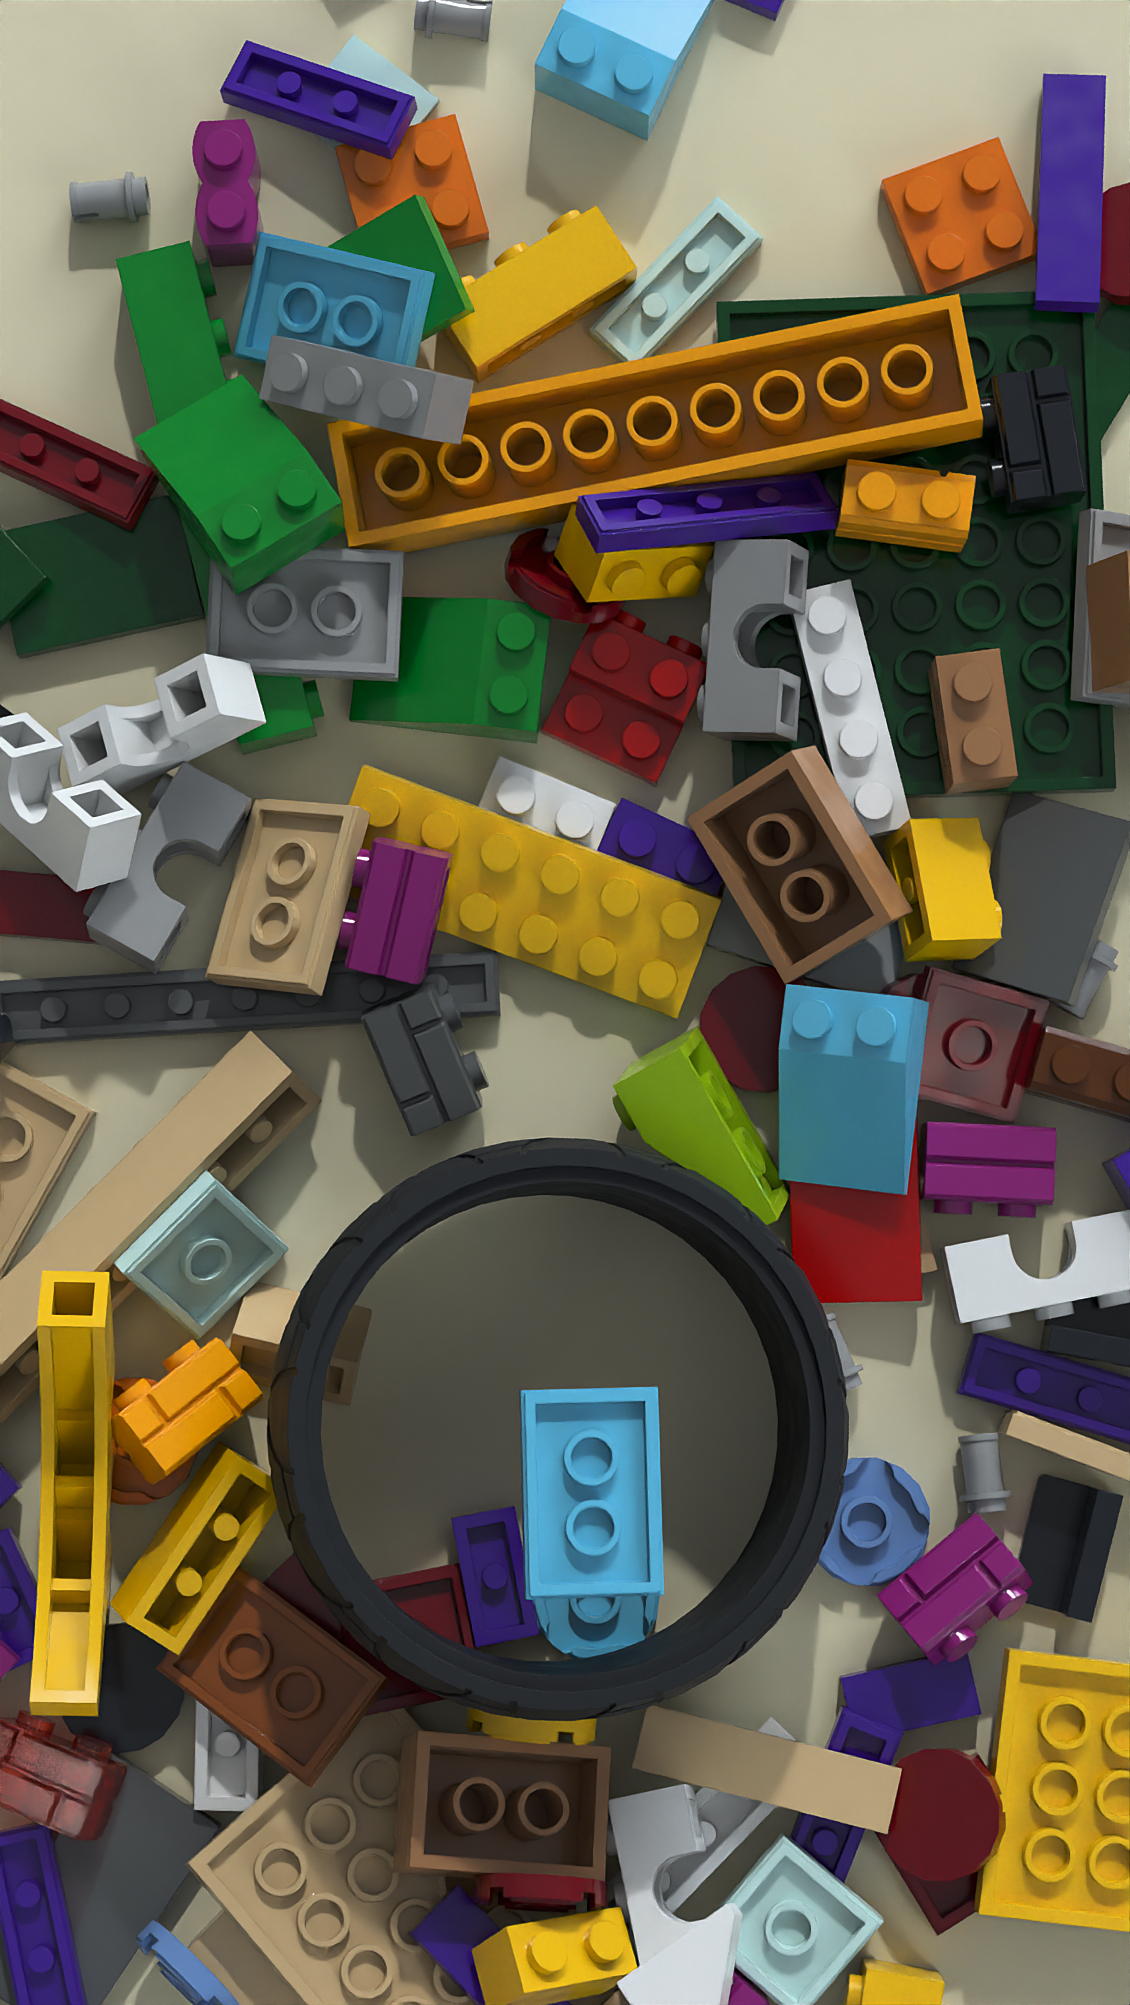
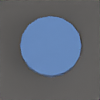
(877, 1525)
(183, 1967)

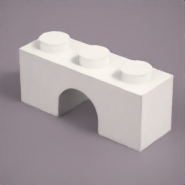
(196, 711)
(76, 831)
(990, 1285)
(648, 1836)

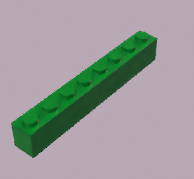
(181, 365)

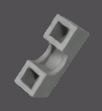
(366, 390)
(747, 588)
(189, 817)

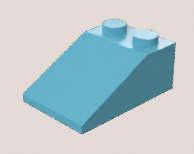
(619, 57)
(849, 1087)

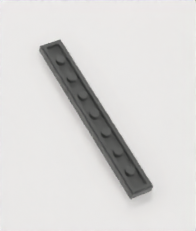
(192, 1004)

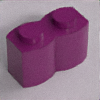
(228, 192)

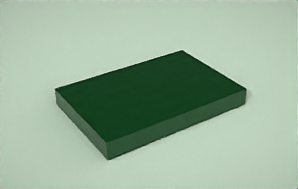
(106, 579)

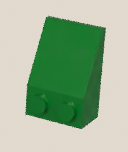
(242, 483)
(463, 670)

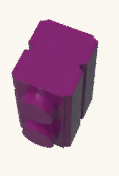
(396, 909)
(987, 1166)
(957, 1591)

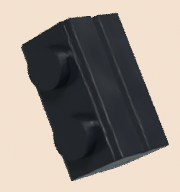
(1033, 440)

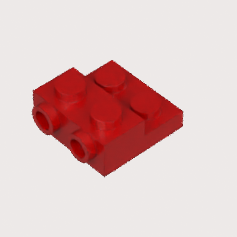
(627, 696)

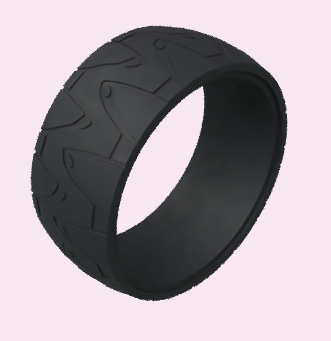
(806, 1467)

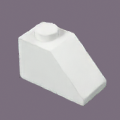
(692, 1968)

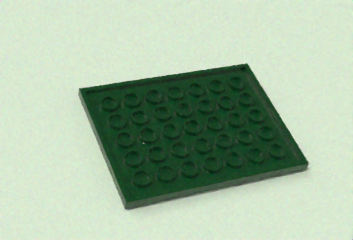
(1002, 590)

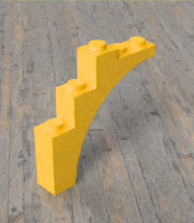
(74, 1491)

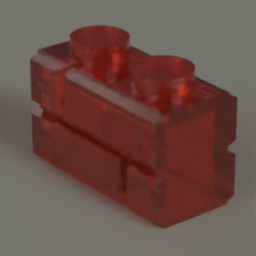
(56, 1779)

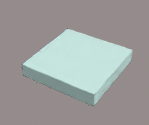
(201, 1255)
(797, 1924)

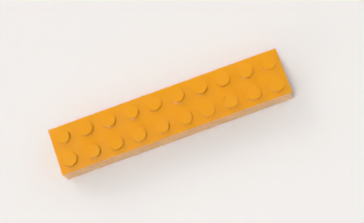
(667, 420)

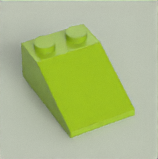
(696, 1119)

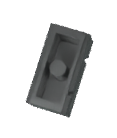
(424, 1058)

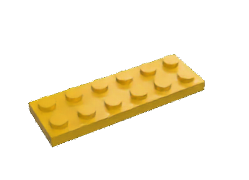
(548, 895)

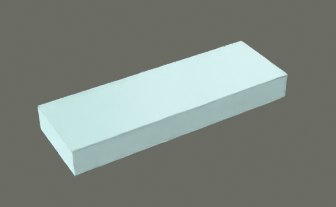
(676, 284)

